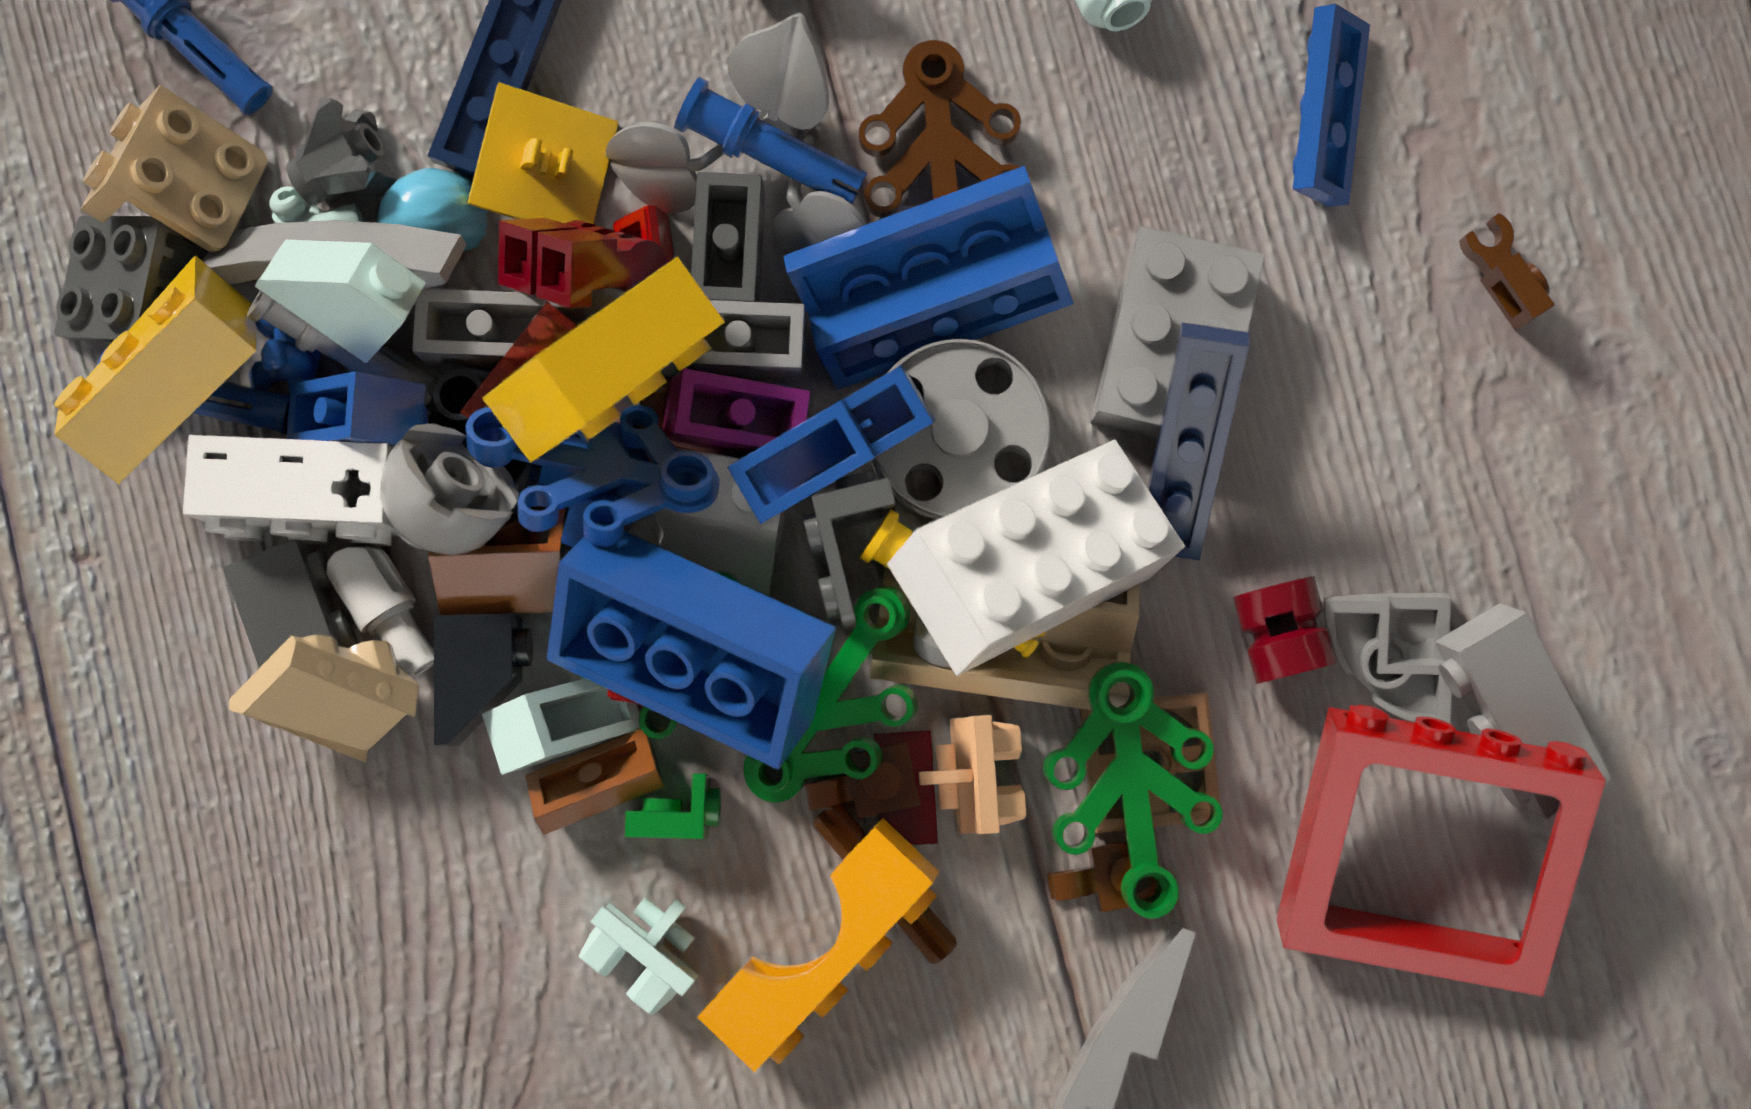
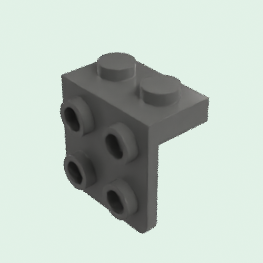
(854, 502)

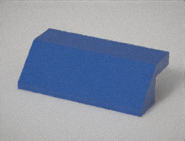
(929, 277)

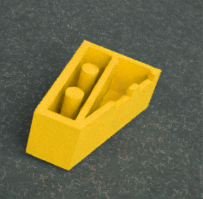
(604, 360)
(157, 372)

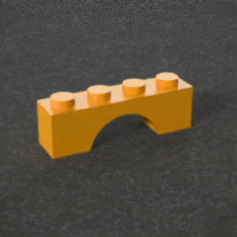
(768, 1001)

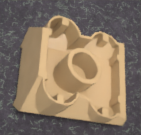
(330, 693)

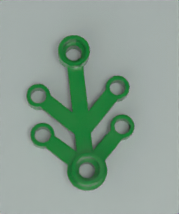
(841, 713)
(1131, 777)

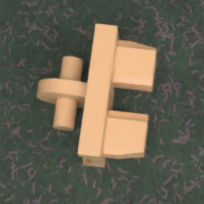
(969, 776)

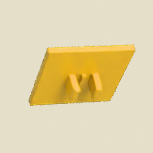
(541, 158)

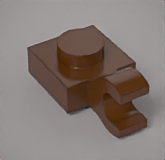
(1512, 283)
(884, 791)
(1101, 878)

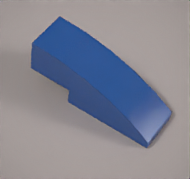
(831, 444)

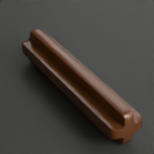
(927, 930)

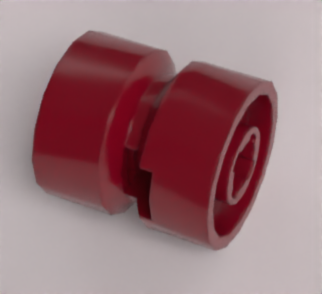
(1289, 652)

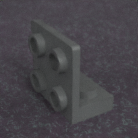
(117, 274)

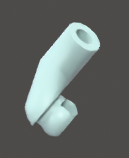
(291, 207)

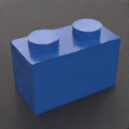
(355, 408)

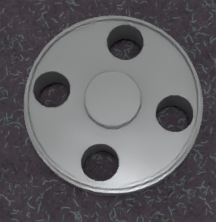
(968, 427)

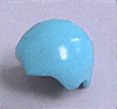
(434, 202)

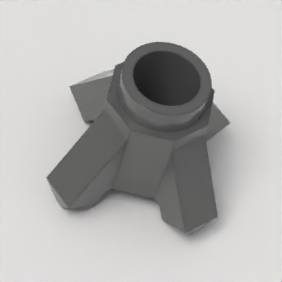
(340, 157)

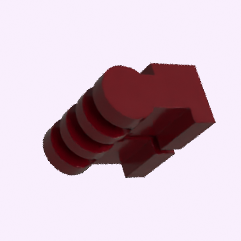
(572, 259)

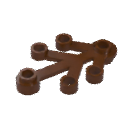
(940, 141)

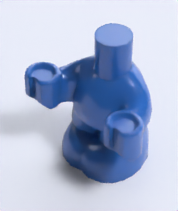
(282, 360)

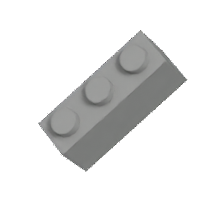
(1513, 688)

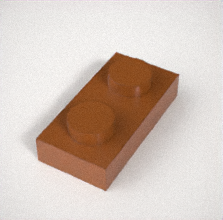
(593, 781)

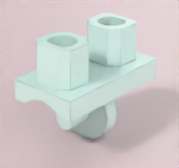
(664, 970)

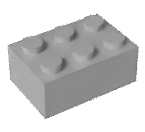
(1165, 284)

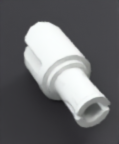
(381, 603)

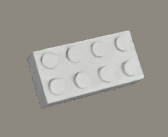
(1034, 555)

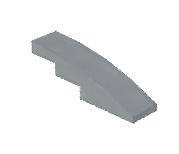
(421, 250)
(1130, 1023)

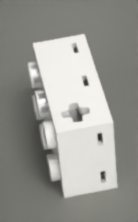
(287, 488)

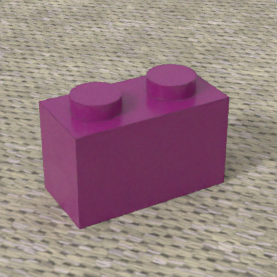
(729, 412)

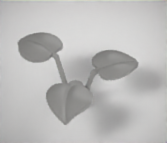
(787, 81)

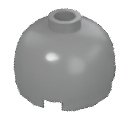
(442, 494)

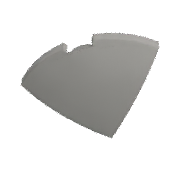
(1393, 649)

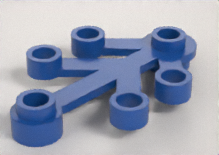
(673, 481)

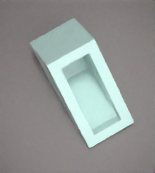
(343, 291)
(556, 724)

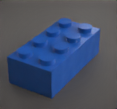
(689, 644)

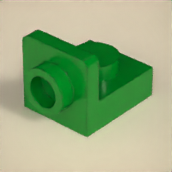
(664, 817)

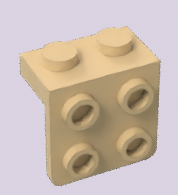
(176, 169)

